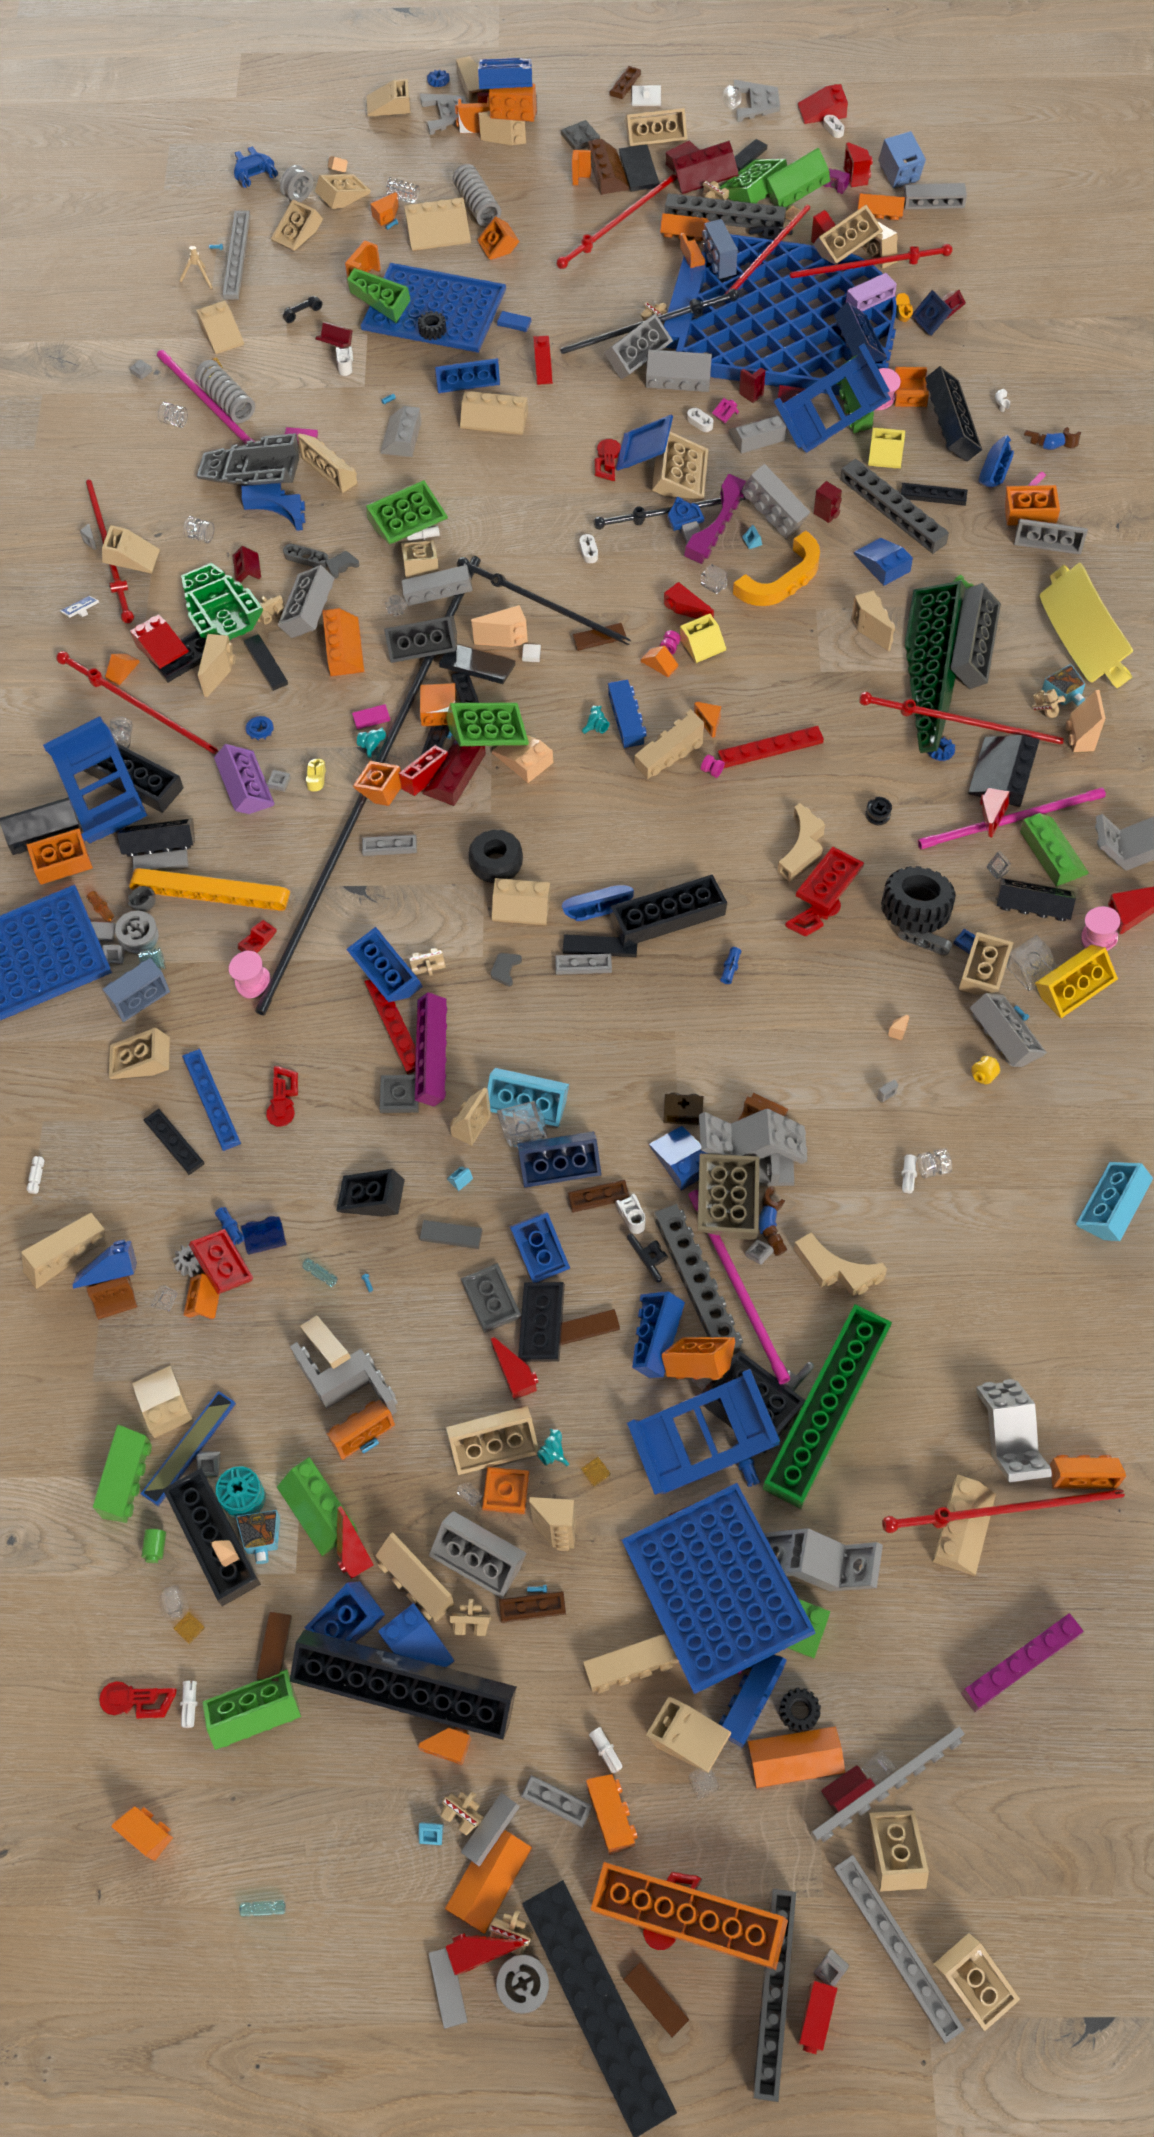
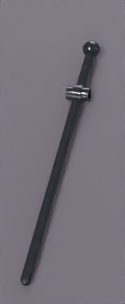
(695, 307)
(639, 514)
(499, 580)

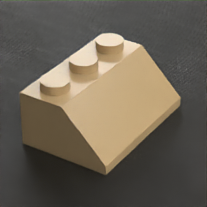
(521, 901)
(985, 964)

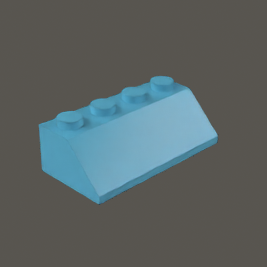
(514, 1088)
(1115, 1200)

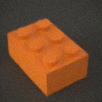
(513, 103)
(59, 856)

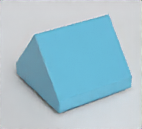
(752, 538)
(460, 1178)
(430, 1833)

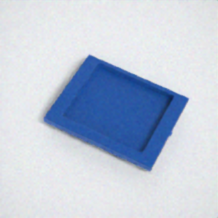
(644, 442)

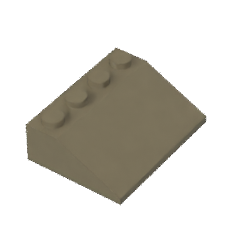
(728, 1196)

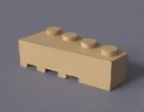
(883, 245)
(671, 745)
(61, 1249)

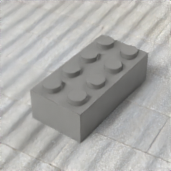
(633, 348)
(775, 501)
(306, 601)

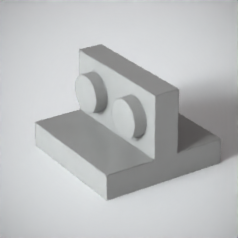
(776, 1171)

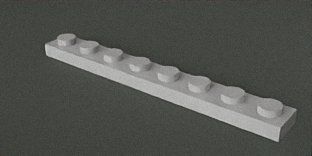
(236, 255)
(880, 1791)
(899, 1949)

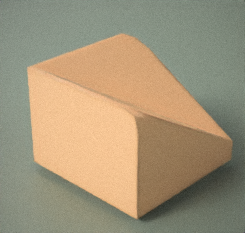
(337, 163)
(899, 1027)
(225, 1552)

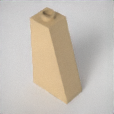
(468, 74)

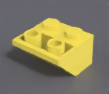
(886, 448)
(702, 638)

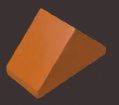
(660, 660)
(120, 667)
(710, 715)

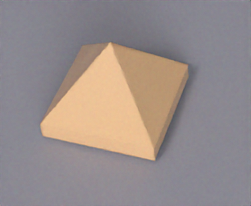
(791, 212)

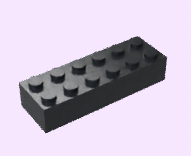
(953, 414)
(153, 783)
(668, 910)
(204, 1523)

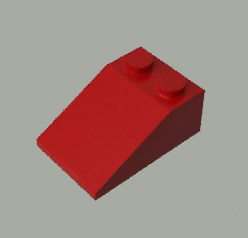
(827, 101)
(158, 641)

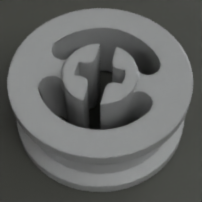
(296, 183)
(136, 924)
(513, 1966)

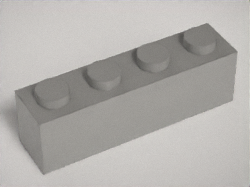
(935, 196)
(437, 585)

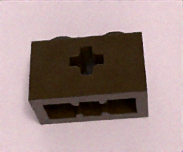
(676, 1114)

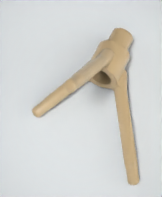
(194, 259)

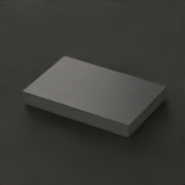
(491, 1298)

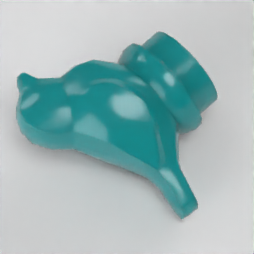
(596, 721)
(370, 740)
(552, 1449)

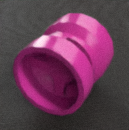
(670, 640)
(712, 766)

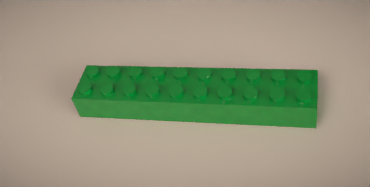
(827, 1406)

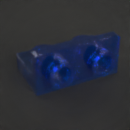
(263, 1235)

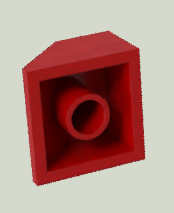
(857, 164)

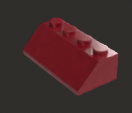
(708, 164)
(455, 773)

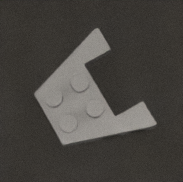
(763, 99)
(446, 107)

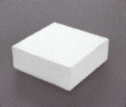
(531, 653)

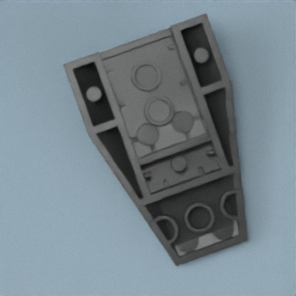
(256, 463)

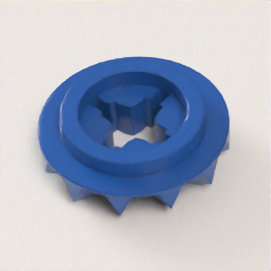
(441, 81)
(255, 723)
(949, 750)

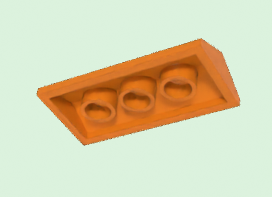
(796, 1757)
(487, 1885)

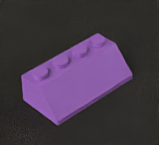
(243, 779)

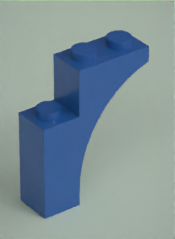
(274, 499)

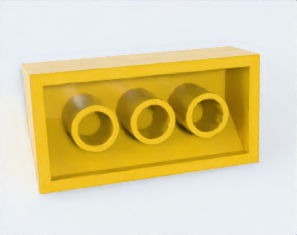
(1077, 980)

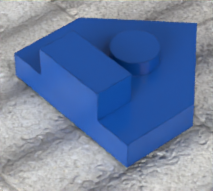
(684, 513)

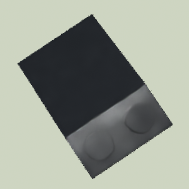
(371, 1193)

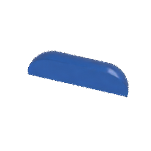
(997, 463)
(596, 902)

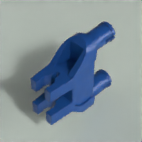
(252, 165)

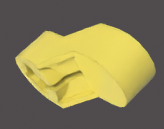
(315, 775)

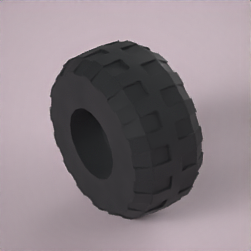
(495, 843)

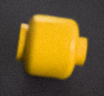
(985, 1070)

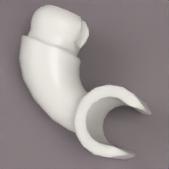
(999, 397)

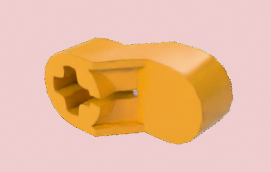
(904, 308)

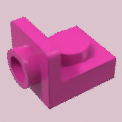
(725, 410)

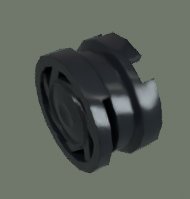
(878, 810)

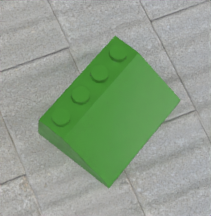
(752, 180)
(405, 512)
(486, 724)

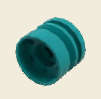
(239, 1503)

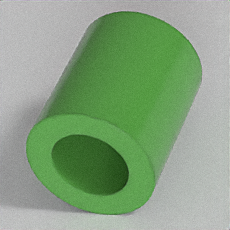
(153, 1545)

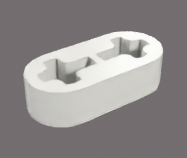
(833, 126)
(700, 419)
(590, 548)

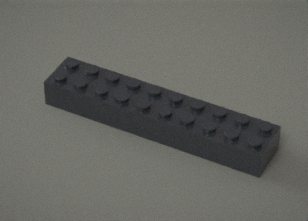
(403, 1684)
(599, 2009)

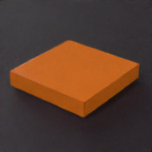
(505, 1490)

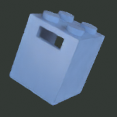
(892, 158)

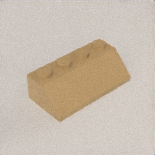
(656, 127)
(848, 235)
(494, 412)
(327, 463)
(492, 1440)
(555, 1521)
(963, 1539)
(414, 1579)

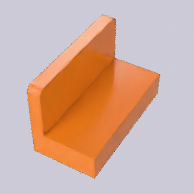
(581, 165)
(691, 252)
(201, 1298)

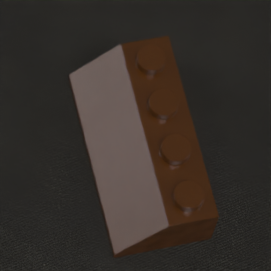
(607, 167)

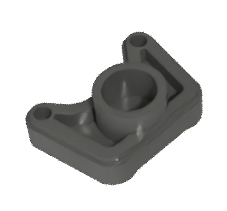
(341, 563)
(503, 966)

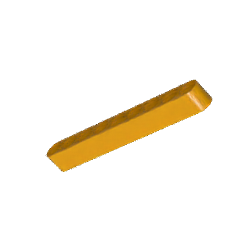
(211, 889)

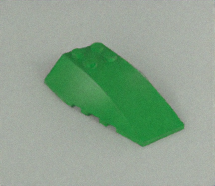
(219, 603)

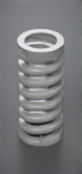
(476, 194)
(228, 394)

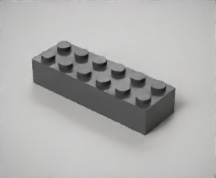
(976, 636)

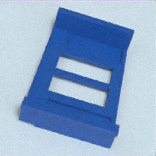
(505, 73)
(802, 416)
(81, 750)
(665, 1453)

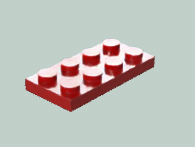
(829, 879)

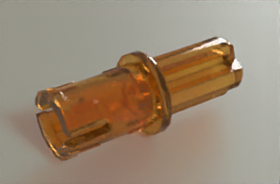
(100, 906)

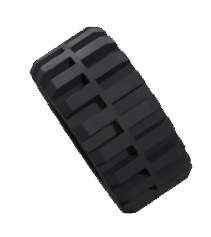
(915, 883)

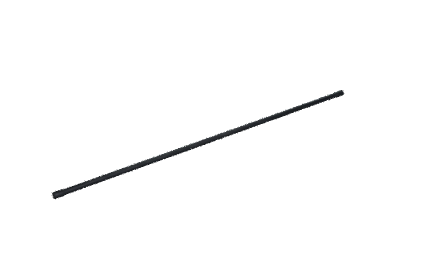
(266, 999)

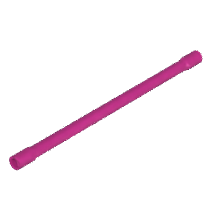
(167, 360)
(1091, 795)
(776, 1364)

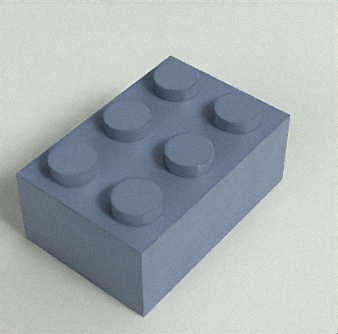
(719, 248)
(136, 990)

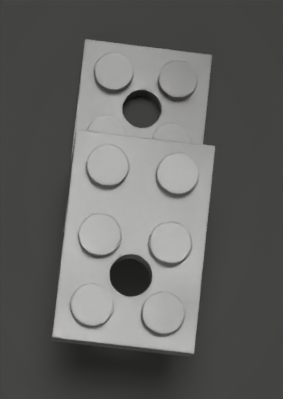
(1127, 846)
(754, 1136)
(345, 1379)
(1013, 1431)
(826, 1561)

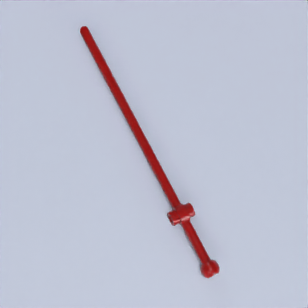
(588, 240)
(913, 256)
(117, 586)
(96, 680)
(909, 707)
(943, 1516)

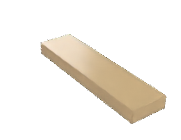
(325, 1342)

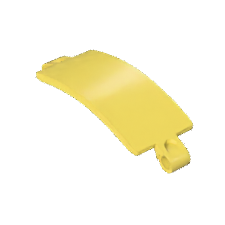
(1086, 625)

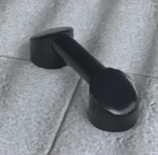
(313, 302)

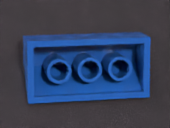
(467, 375)
(384, 966)

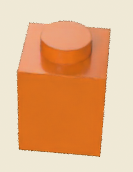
(385, 209)
(448, 1745)

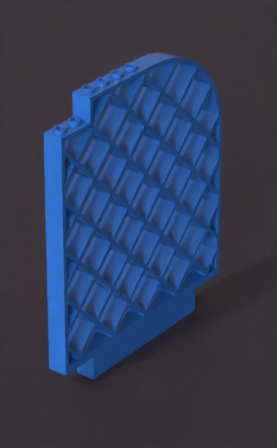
(690, 285)

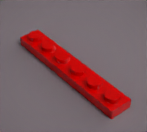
(771, 746)
(395, 1028)

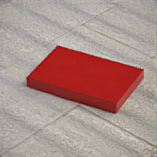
(220, 1261)

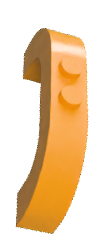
(775, 592)

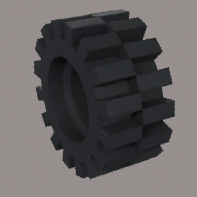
(428, 331)
(805, 1697)

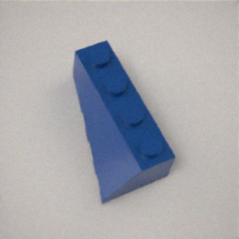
(656, 1332)
(752, 1698)

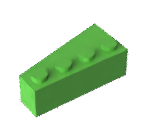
(379, 293)

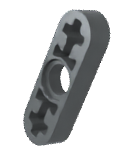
(300, 551)
(927, 941)

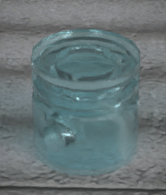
(156, 956)

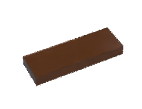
(625, 82)
(594, 638)
(598, 1196)
(589, 1326)
(532, 1607)
(274, 1645)
(656, 2000)

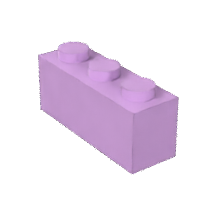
(872, 292)

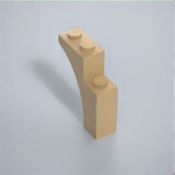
(807, 849)
(828, 1268)

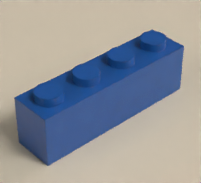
(626, 713)

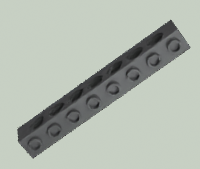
(731, 212)
(894, 506)
(665, 1220)
(774, 2006)

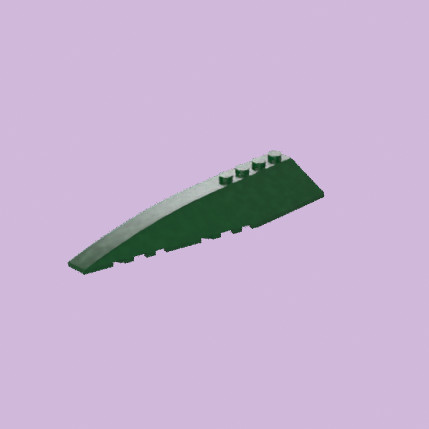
(930, 650)

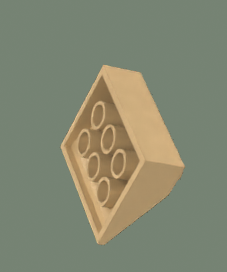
(437, 224)
(681, 469)

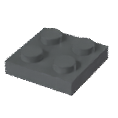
(579, 135)
(398, 1094)

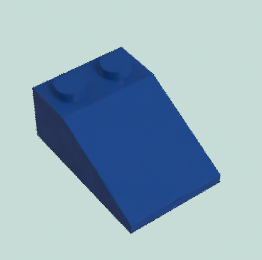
(885, 560)
(679, 1156)
(539, 1247)
(113, 1263)
(347, 1614)
(414, 1638)

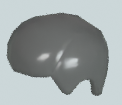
(142, 899)

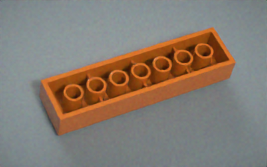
(690, 1915)

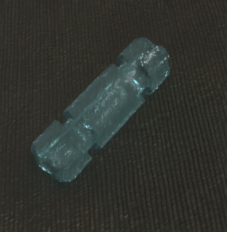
(319, 1272)
(262, 1908)

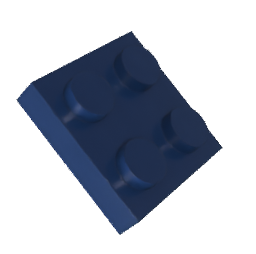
(931, 312)

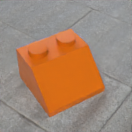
(498, 239)
(379, 782)
(143, 1832)

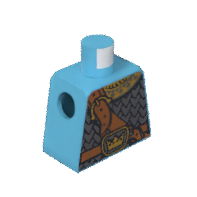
(1066, 684)
(260, 1533)

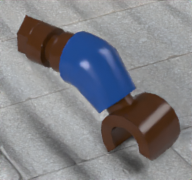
(1054, 441)
(767, 1222)

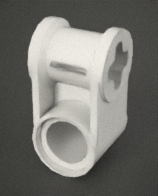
(344, 360)
(631, 1211)

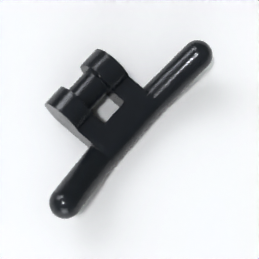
(768, 230)
(643, 1253)

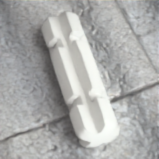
(35, 1175)

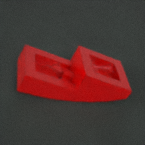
(258, 937)

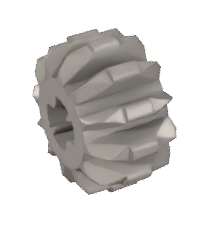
(184, 1264)

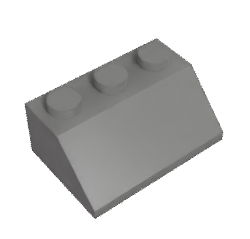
(402, 432)
(759, 433)

